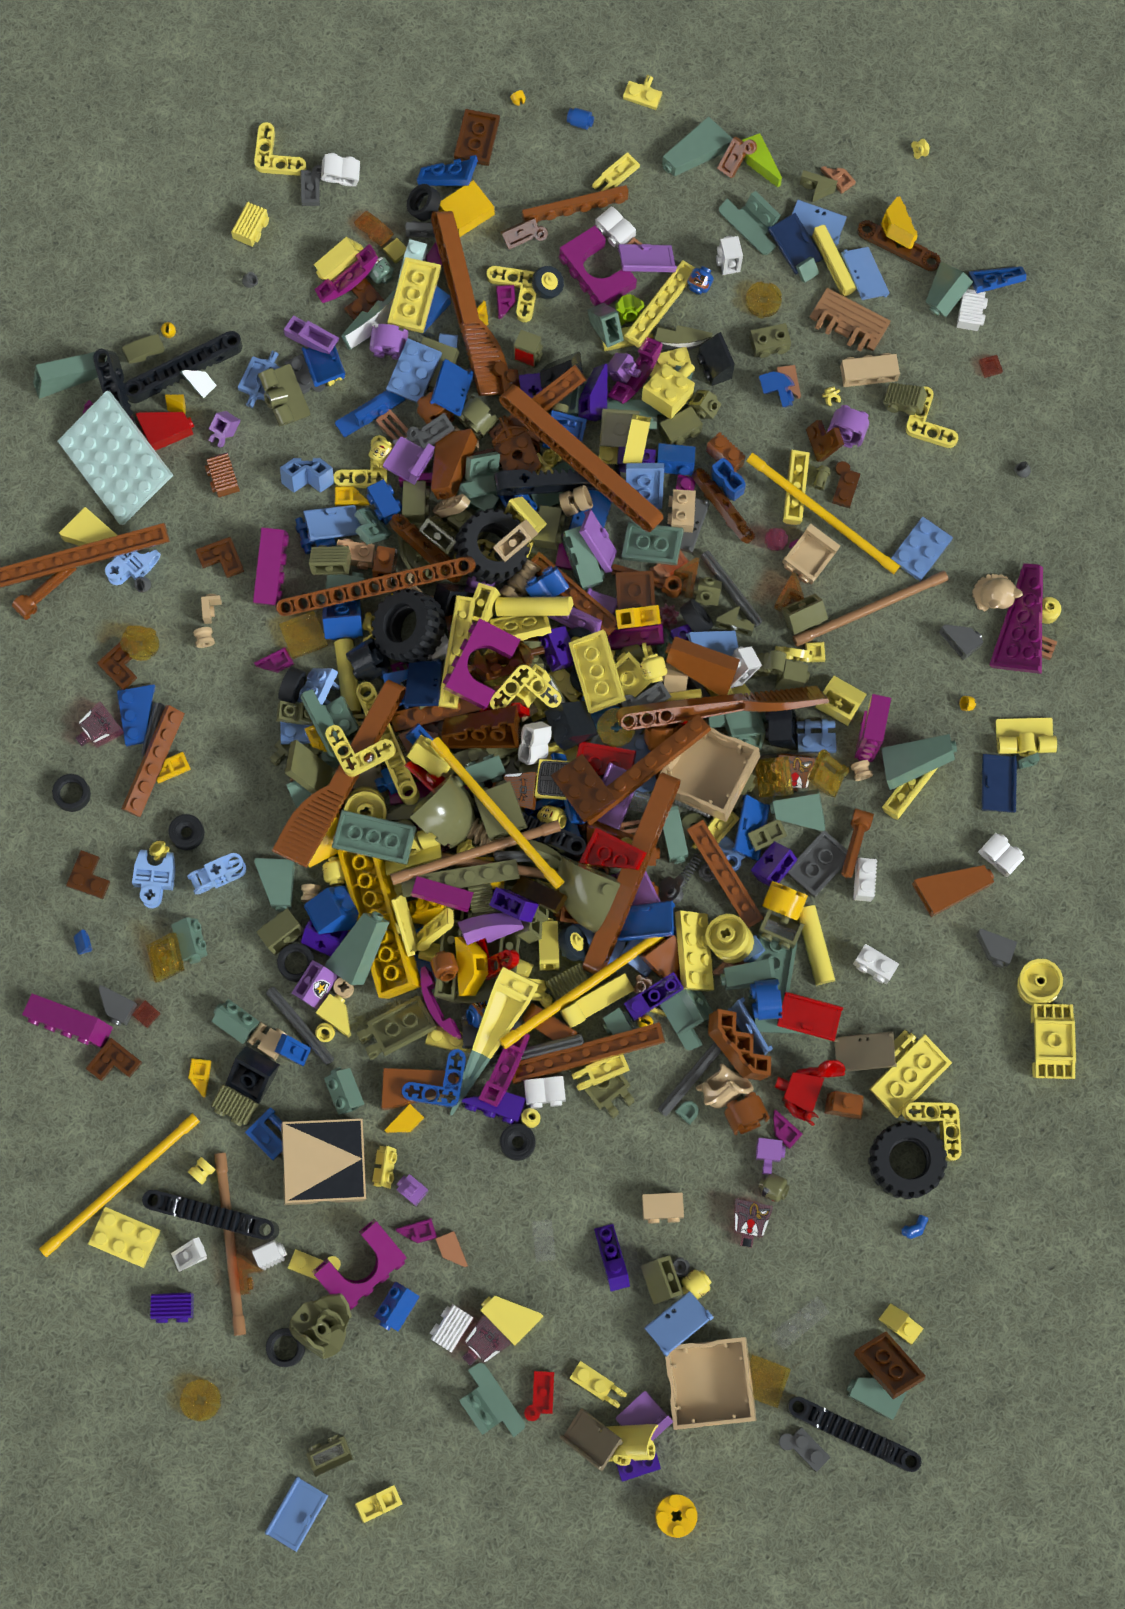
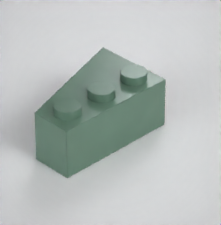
(582, 560)

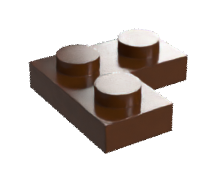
(366, 299)
(824, 443)
(223, 552)
(115, 667)
(83, 878)
(113, 1055)

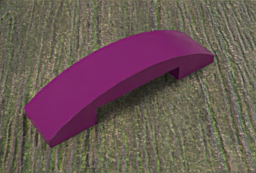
(349, 278)
(646, 361)
(427, 984)
(504, 1072)

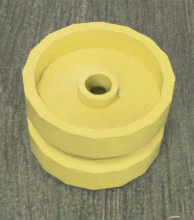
(366, 797)
(729, 938)
(1050, 978)

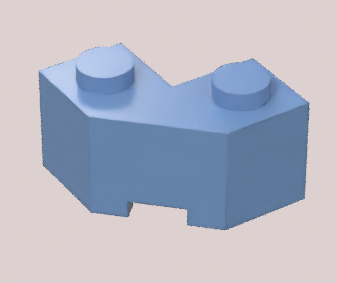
(299, 473)

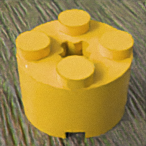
(785, 900)
(688, 1515)

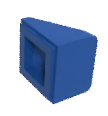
(82, 942)

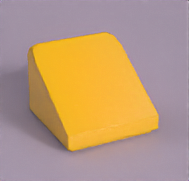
(175, 403)

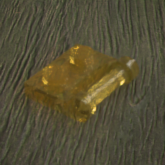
(824, 778)

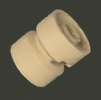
(574, 501)
(515, 587)

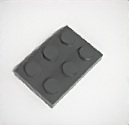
(818, 864)

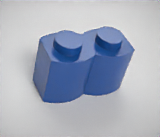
(730, 481)
(548, 584)

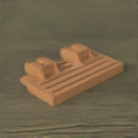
(850, 319)

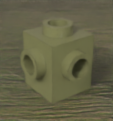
(705, 404)
(707, 591)

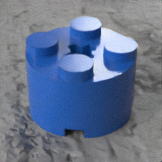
(767, 999)

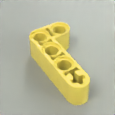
(597, 999)

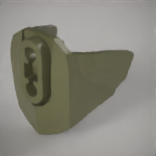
(327, 1314)

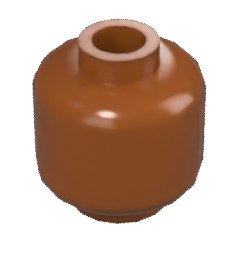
(444, 966)

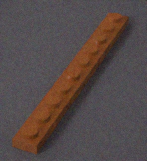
(83, 555)

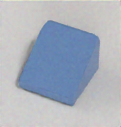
(449, 339)
(757, 950)

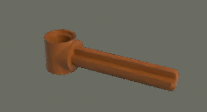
(661, 583)
(26, 605)
(860, 823)

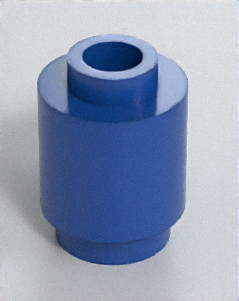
(580, 118)

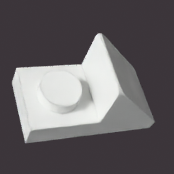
(189, 1254)

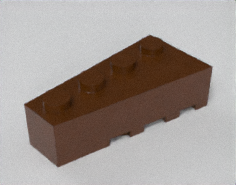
(483, 729)

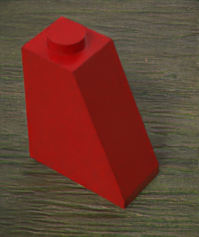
(165, 427)

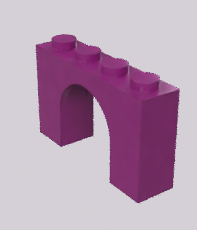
(600, 289)
(482, 636)
(872, 728)
(387, 1259)

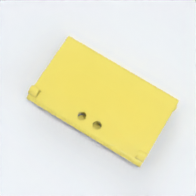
(405, 924)

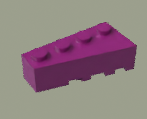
(270, 566)
(67, 1021)

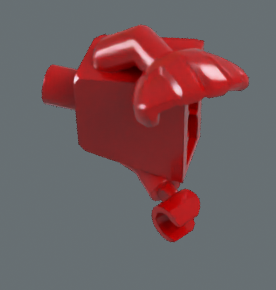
(805, 1086)

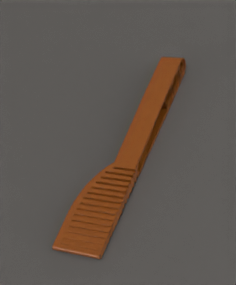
(479, 341)
(687, 709)
(314, 816)

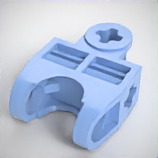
(131, 565)
(209, 877)
(153, 878)

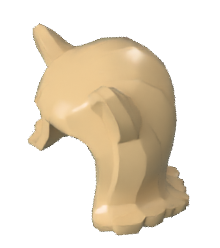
(995, 592)
(724, 1087)

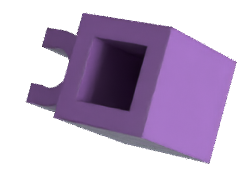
(622, 368)
(224, 426)
(769, 1151)
(411, 1189)

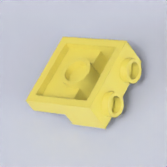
(631, 675)

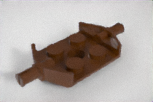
(512, 440)

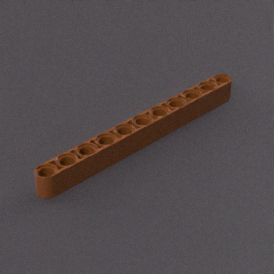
(581, 458)
(366, 586)
(630, 880)

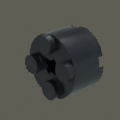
(368, 661)

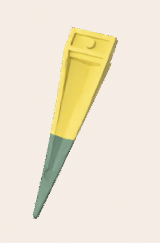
(505, 1005)

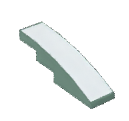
(362, 326)

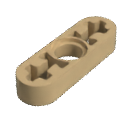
(451, 506)

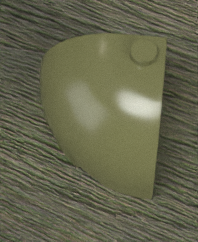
(446, 812)
(588, 893)

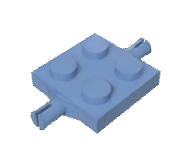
(250, 381)

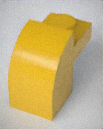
(638, 617)

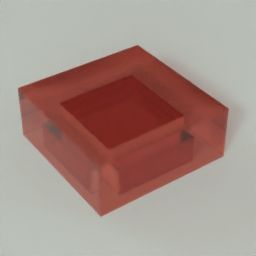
(990, 366)
(146, 1014)

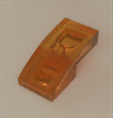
(374, 228)

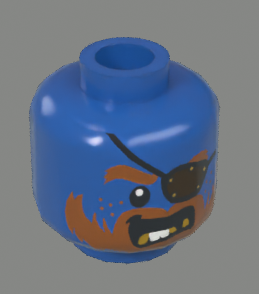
(700, 280)
(475, 1013)

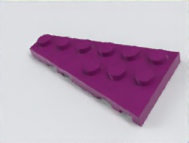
(1021, 634)

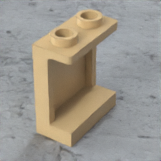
(810, 554)

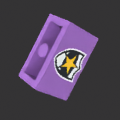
(314, 984)

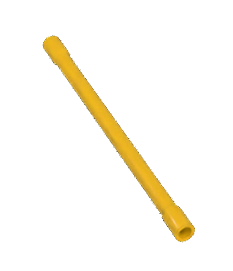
(884, 560)
(549, 873)
(514, 1035)
(55, 1241)

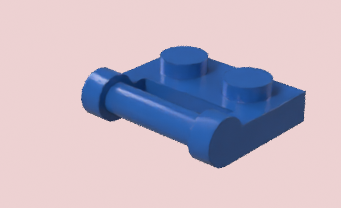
(263, 1135)

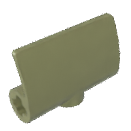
(284, 395)

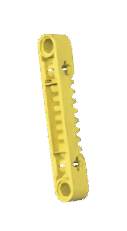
(400, 774)

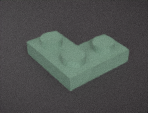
(371, 528)

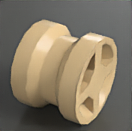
(529, 569)
(204, 637)
(861, 770)
(309, 892)
(345, 990)

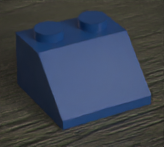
(343, 620)
(332, 910)

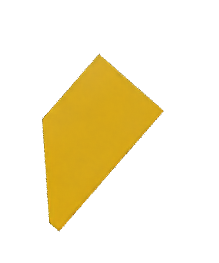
(349, 496)

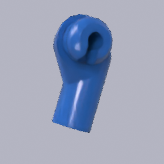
(917, 1229)

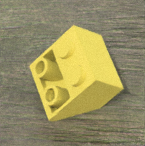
(843, 700)

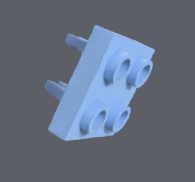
(320, 681)

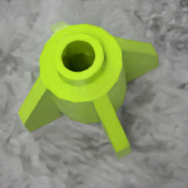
(629, 308)

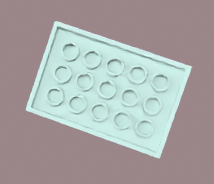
(115, 458)

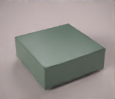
(807, 269)

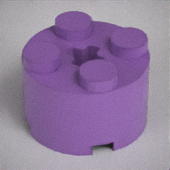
(387, 340)
(852, 425)

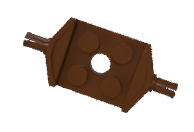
(489, 665)

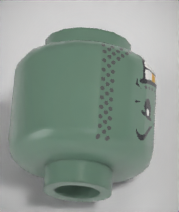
(381, 271)

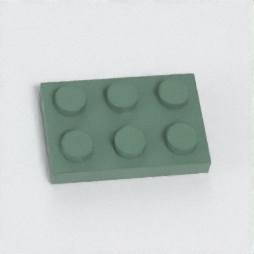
(658, 546)

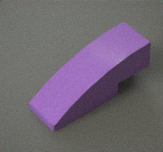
(310, 335)
(489, 927)

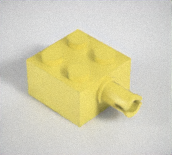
(669, 389)

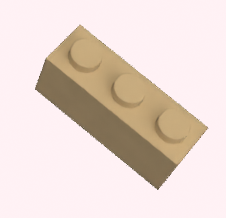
(870, 370)

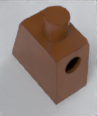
(663, 957)
(844, 1104)

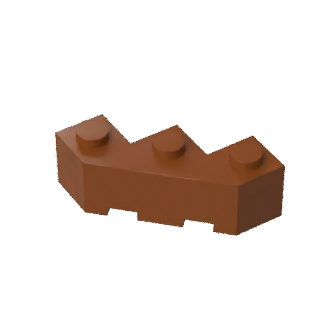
(738, 1046)

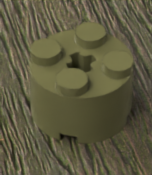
(477, 417)

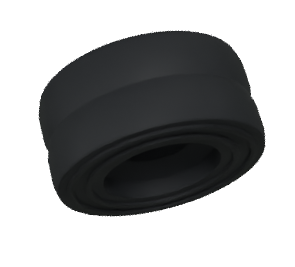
(181, 822)
(509, 1134)

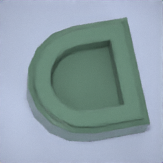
(688, 1111)

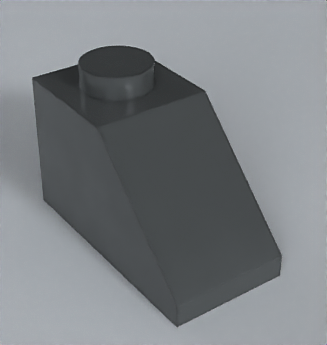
(962, 639)
(996, 948)
(117, 1006)

